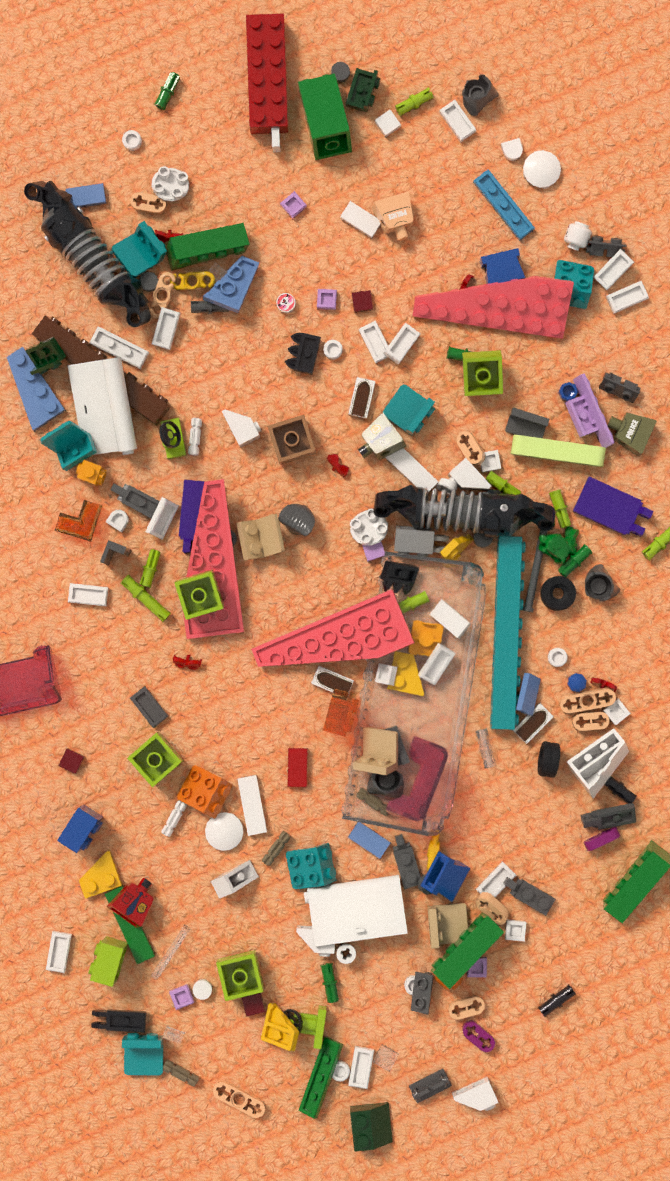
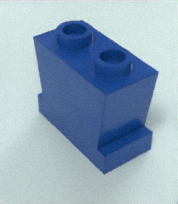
(502, 266)
(445, 876)

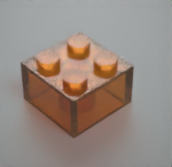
(339, 712)

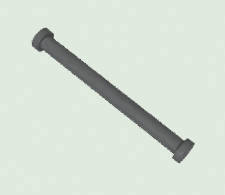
(534, 577)

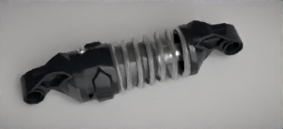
(76, 240)
(486, 513)

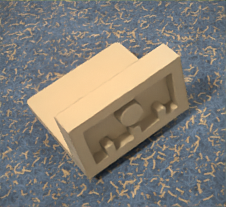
(260, 537)
(379, 751)
(446, 923)

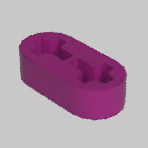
(601, 838)
(481, 1033)

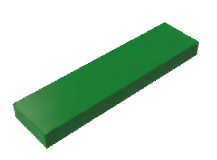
(134, 936)
(320, 1077)

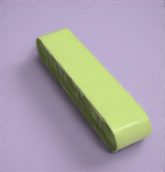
(558, 450)

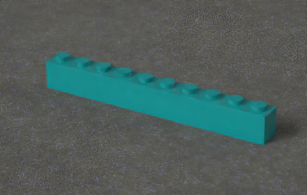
(506, 632)

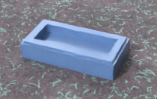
(88, 195)
(528, 694)
(369, 839)

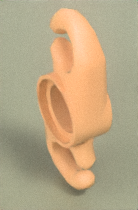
(162, 286)

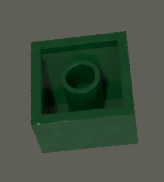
(370, 1126)

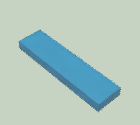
(503, 205)

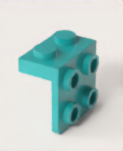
(140, 250)
(581, 276)
(409, 409)
(70, 444)
(311, 867)
(143, 1054)

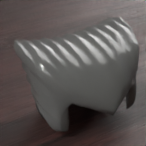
(478, 94)
(297, 519)
(600, 584)
(386, 785)

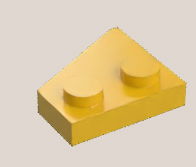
(455, 547)
(406, 675)
(100, 877)
(279, 1029)

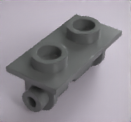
(598, 245)
(611, 384)
(422, 992)
(430, 1085)

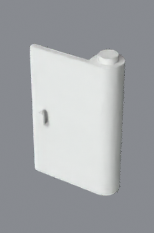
(103, 404)
(356, 910)

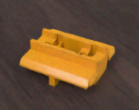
(425, 637)

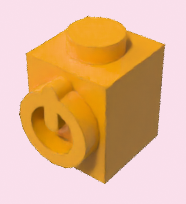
(91, 473)

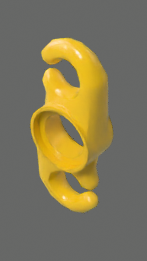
(199, 276)
(433, 849)

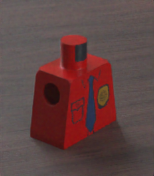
(133, 902)

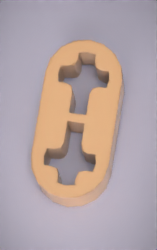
(147, 208)
(474, 445)
(589, 716)
(492, 907)
(464, 1002)

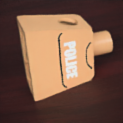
(394, 214)

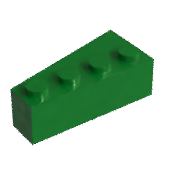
(206, 245)
(637, 882)
(466, 950)

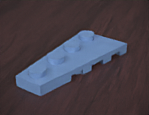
(35, 392)

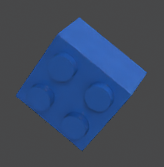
(80, 828)

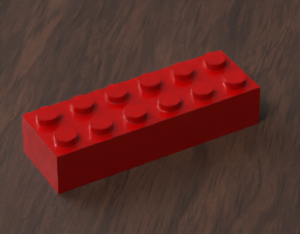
(267, 73)

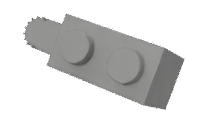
(417, 540)

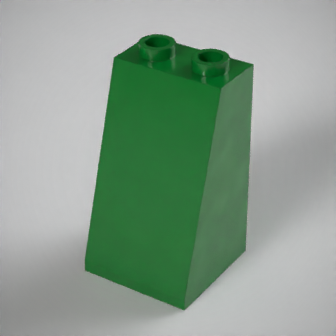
(325, 116)

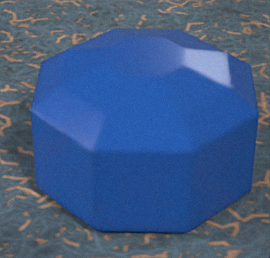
(568, 391)
(576, 682)

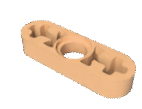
(594, 705)
(224, 1097)

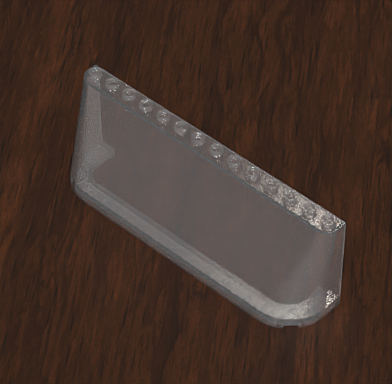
(442, 710)

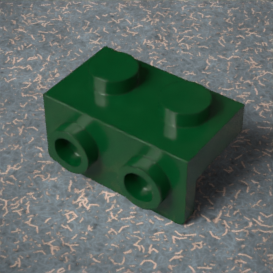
(362, 90)
(45, 356)

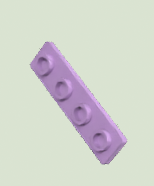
(587, 414)

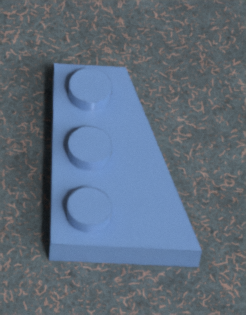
(234, 285)

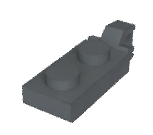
(136, 499)
(610, 817)
(406, 862)
(530, 895)

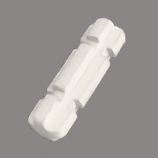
(195, 433)
(174, 818)

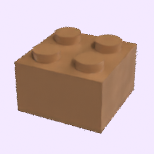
(291, 439)

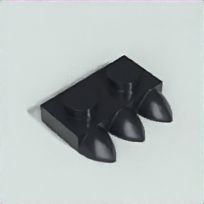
(305, 353)
(398, 576)

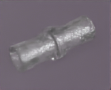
(485, 748)

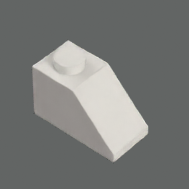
(242, 427)
(467, 477)
(234, 879)
(306, 934)
(477, 1095)

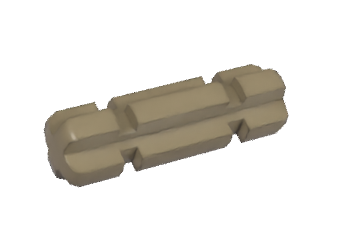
(372, 801)
(276, 848)
(180, 1073)

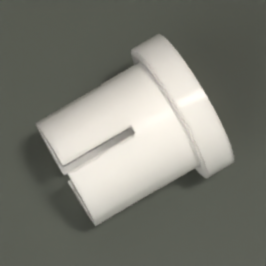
(349, 958)

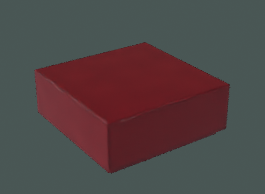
(362, 301)
(71, 761)
(253, 1004)

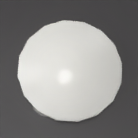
(541, 169)
(170, 184)
(368, 528)
(224, 831)

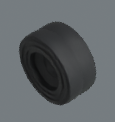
(547, 593)
(548, 759)

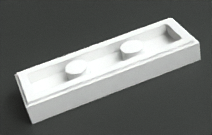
(119, 347)
(412, 469)
(252, 805)

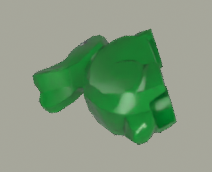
(558, 546)

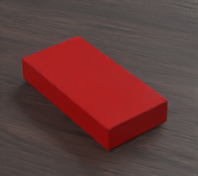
(297, 767)

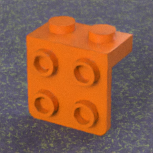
(204, 791)

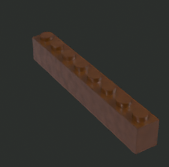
(79, 351)

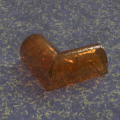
(84, 525)

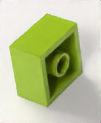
(482, 373)
(199, 594)
(155, 759)
(109, 960)
(240, 975)

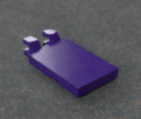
(611, 507)
(189, 512)

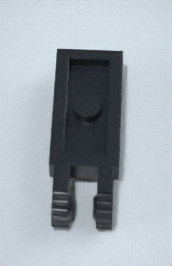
(120, 1020)

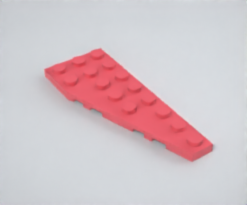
(522, 305)
(214, 551)
(355, 633)

